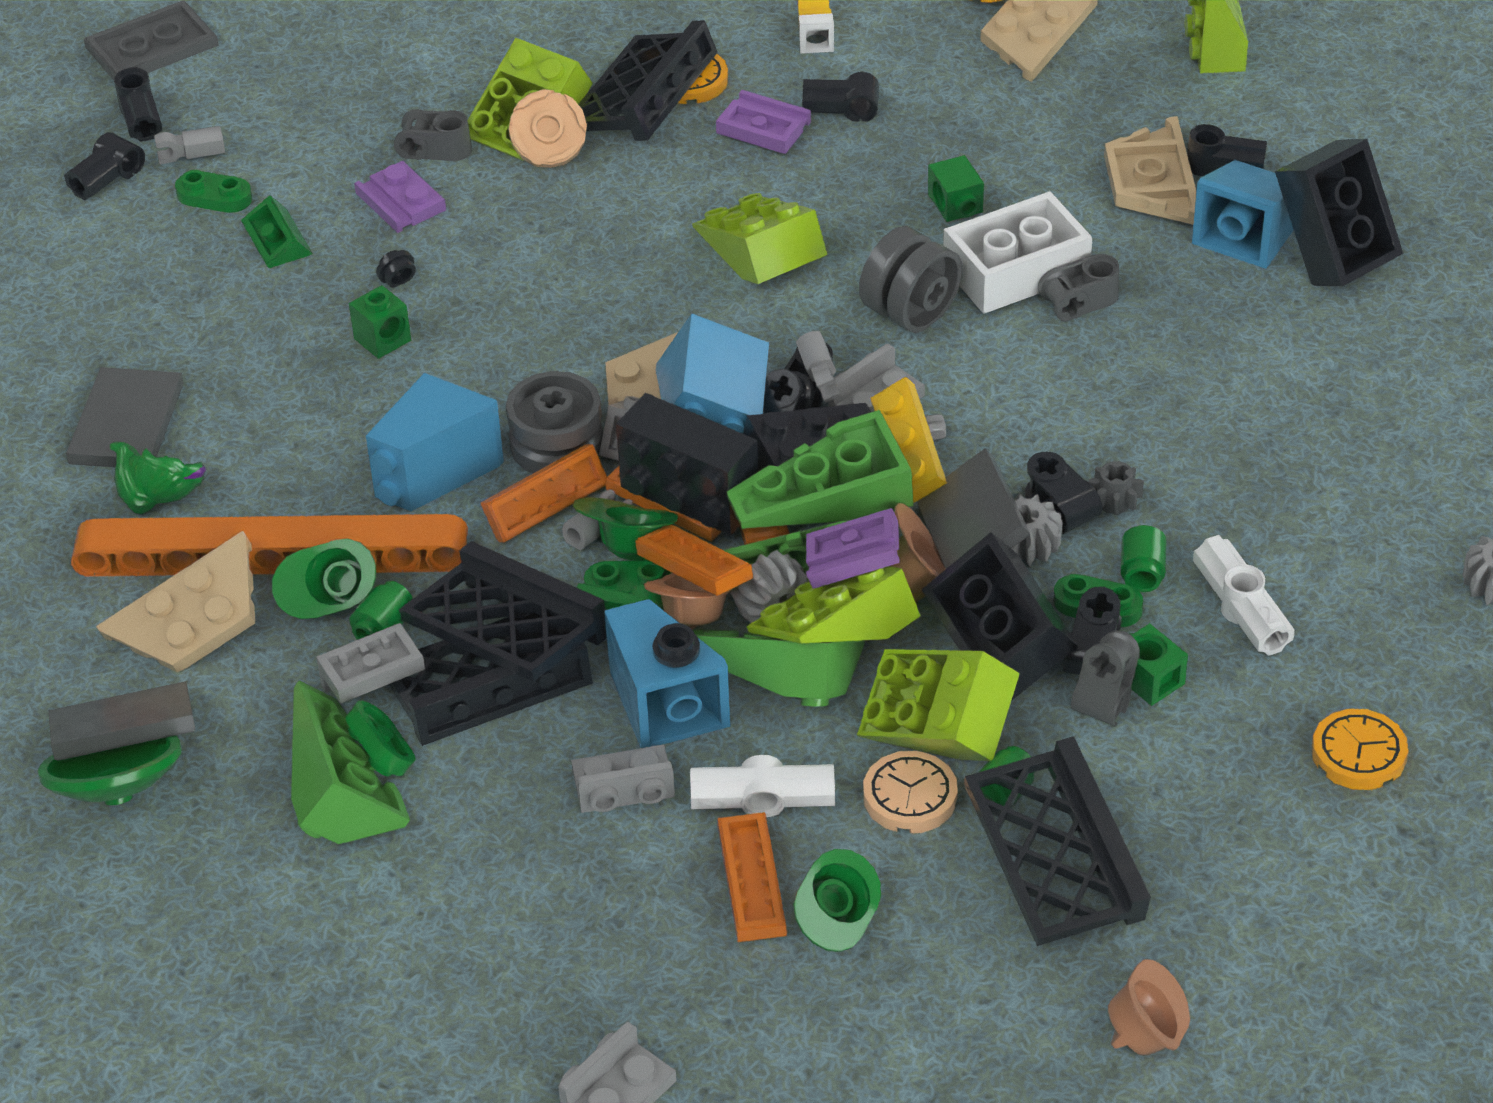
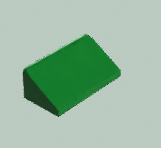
(275, 233)

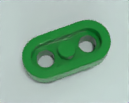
(213, 191)
(623, 574)
(1071, 587)
(380, 739)

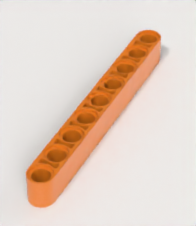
(173, 544)

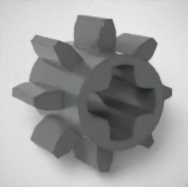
(1117, 487)

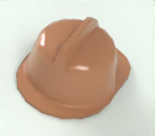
(916, 552)
(687, 601)
(1149, 1010)

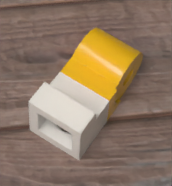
(815, 19)

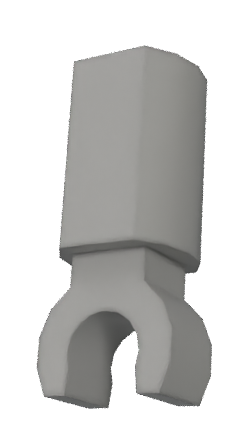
(189, 144)
(818, 364)
(582, 530)

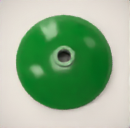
(111, 773)

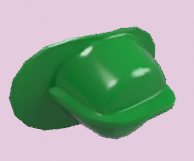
(623, 523)
(324, 579)
(837, 899)

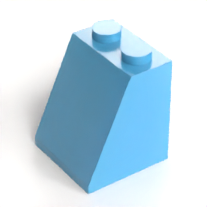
(1241, 213)
(714, 372)
(433, 443)
(659, 699)

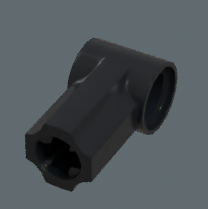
(854, 97)
(137, 103)
(1211, 149)
(110, 158)

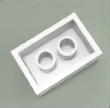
(1014, 248)

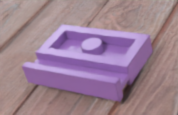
(763, 121)
(400, 196)
(852, 548)

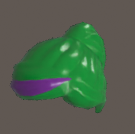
(152, 480)

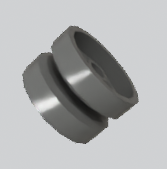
(910, 279)
(552, 417)

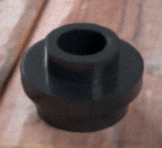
(396, 268)
(676, 645)

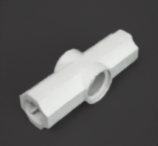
(1243, 595)
(762, 786)

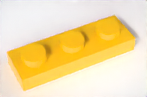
(909, 426)

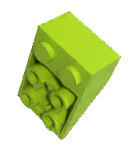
(1217, 35)
(522, 72)
(763, 236)
(847, 610)
(940, 702)

